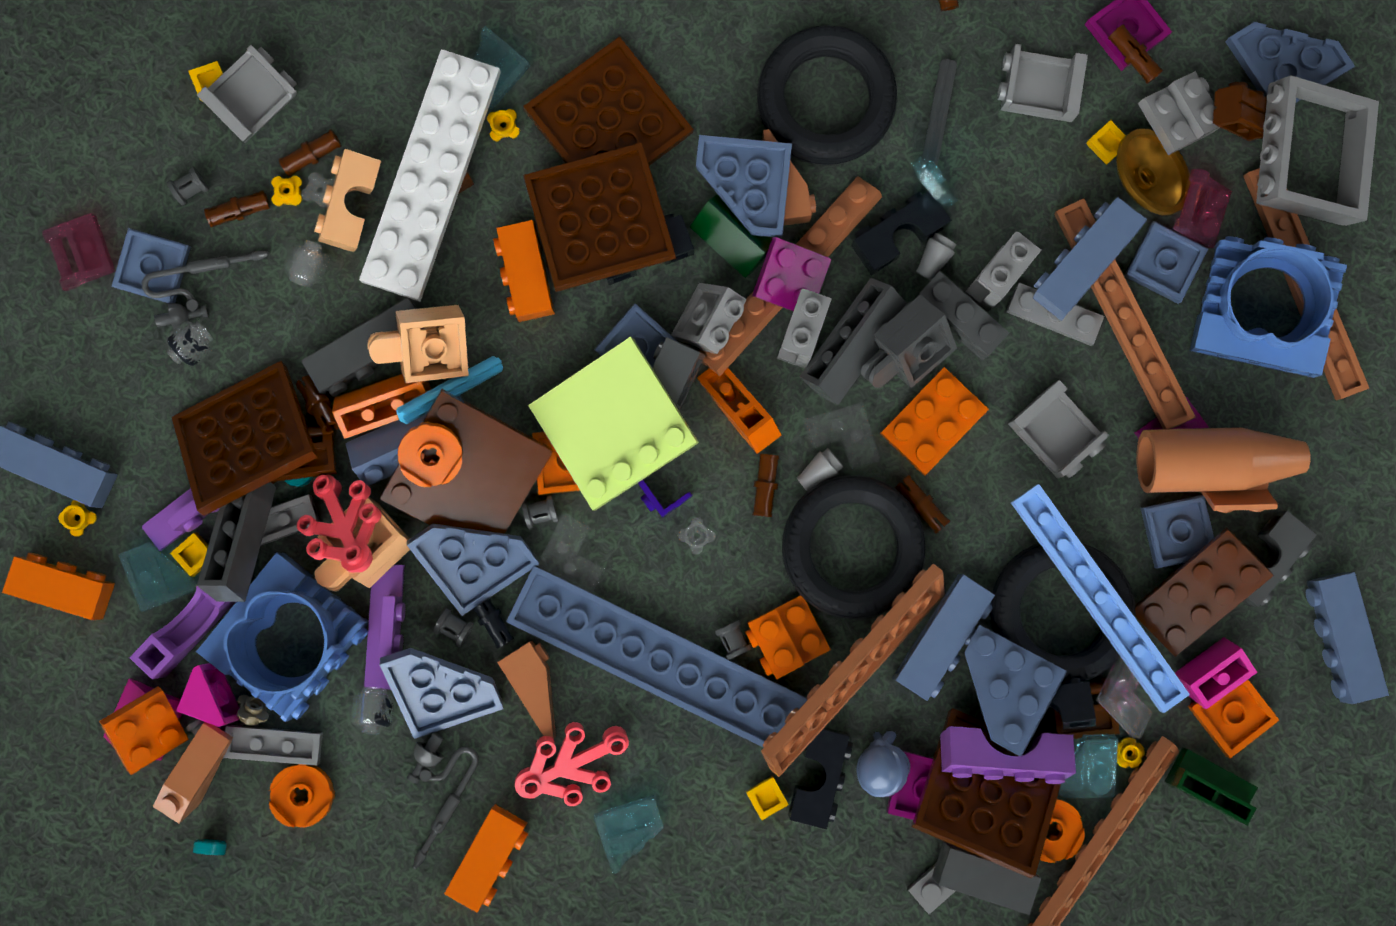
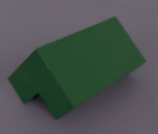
(729, 237)
(1213, 786)

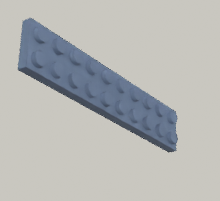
(652, 657)

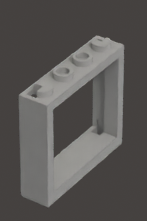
(1355, 158)

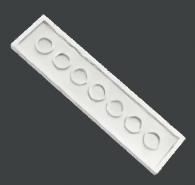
(430, 175)

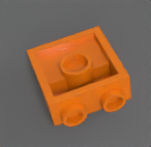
(787, 637)

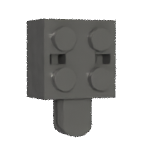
(910, 345)

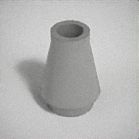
(935, 256)
(820, 469)

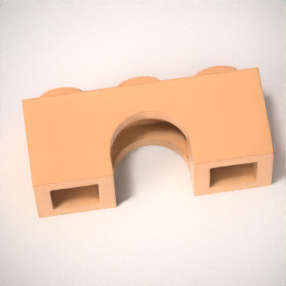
(338, 225)

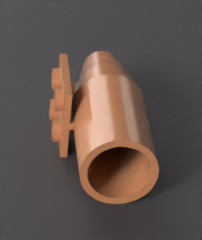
(1223, 464)

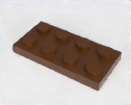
(1201, 592)

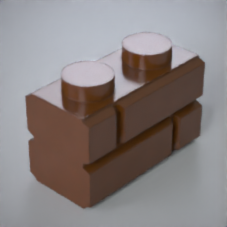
(1240, 110)

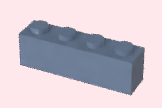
(1089, 258)
(376, 453)
(55, 468)
(943, 637)
(1346, 638)

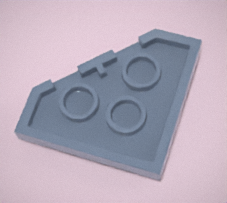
(1275, 54)
(749, 179)
(471, 562)
(1010, 687)
(437, 692)

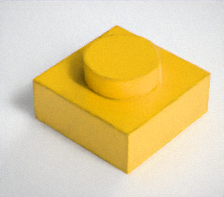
(205, 75)
(1106, 142)
(191, 554)
(767, 798)

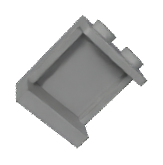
(1042, 84)
(249, 93)
(1002, 271)
(804, 328)
(1058, 431)

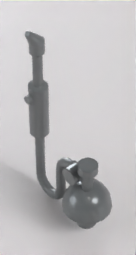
(176, 312)
(428, 756)

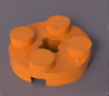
(434, 472)
(283, 795)
(1070, 834)

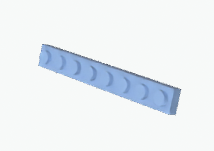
(1100, 598)

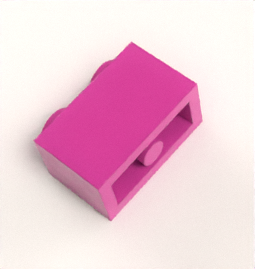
(1216, 672)

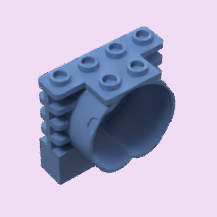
(1302, 349)
(233, 641)

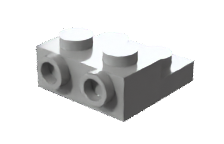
(1180, 112)
(709, 317)

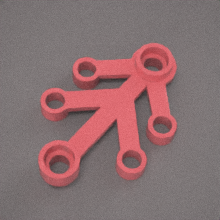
(356, 554)
(568, 765)

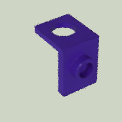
(652, 503)

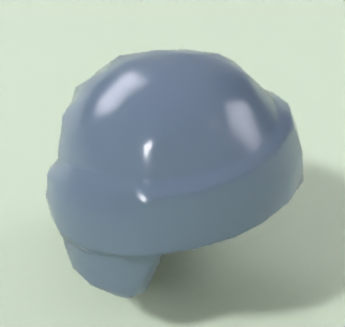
(882, 766)

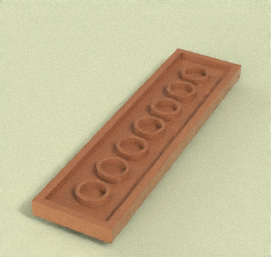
(850, 675)

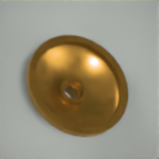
(1151, 175)

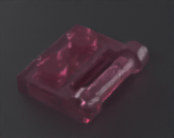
(1203, 209)
(87, 248)

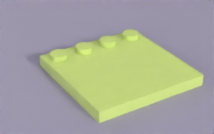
(613, 423)

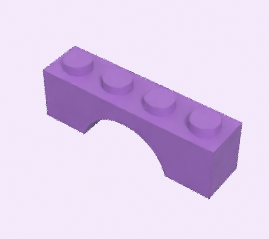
(174, 641)
(968, 753)

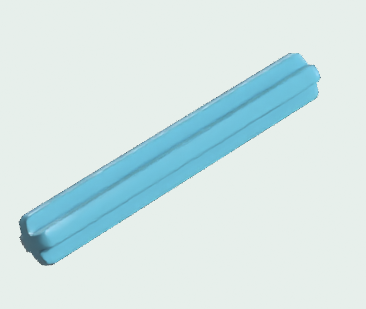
(477, 374)

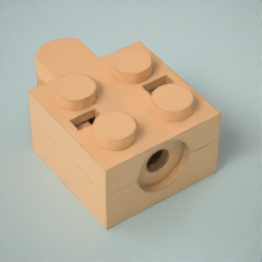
(426, 343)
(387, 547)

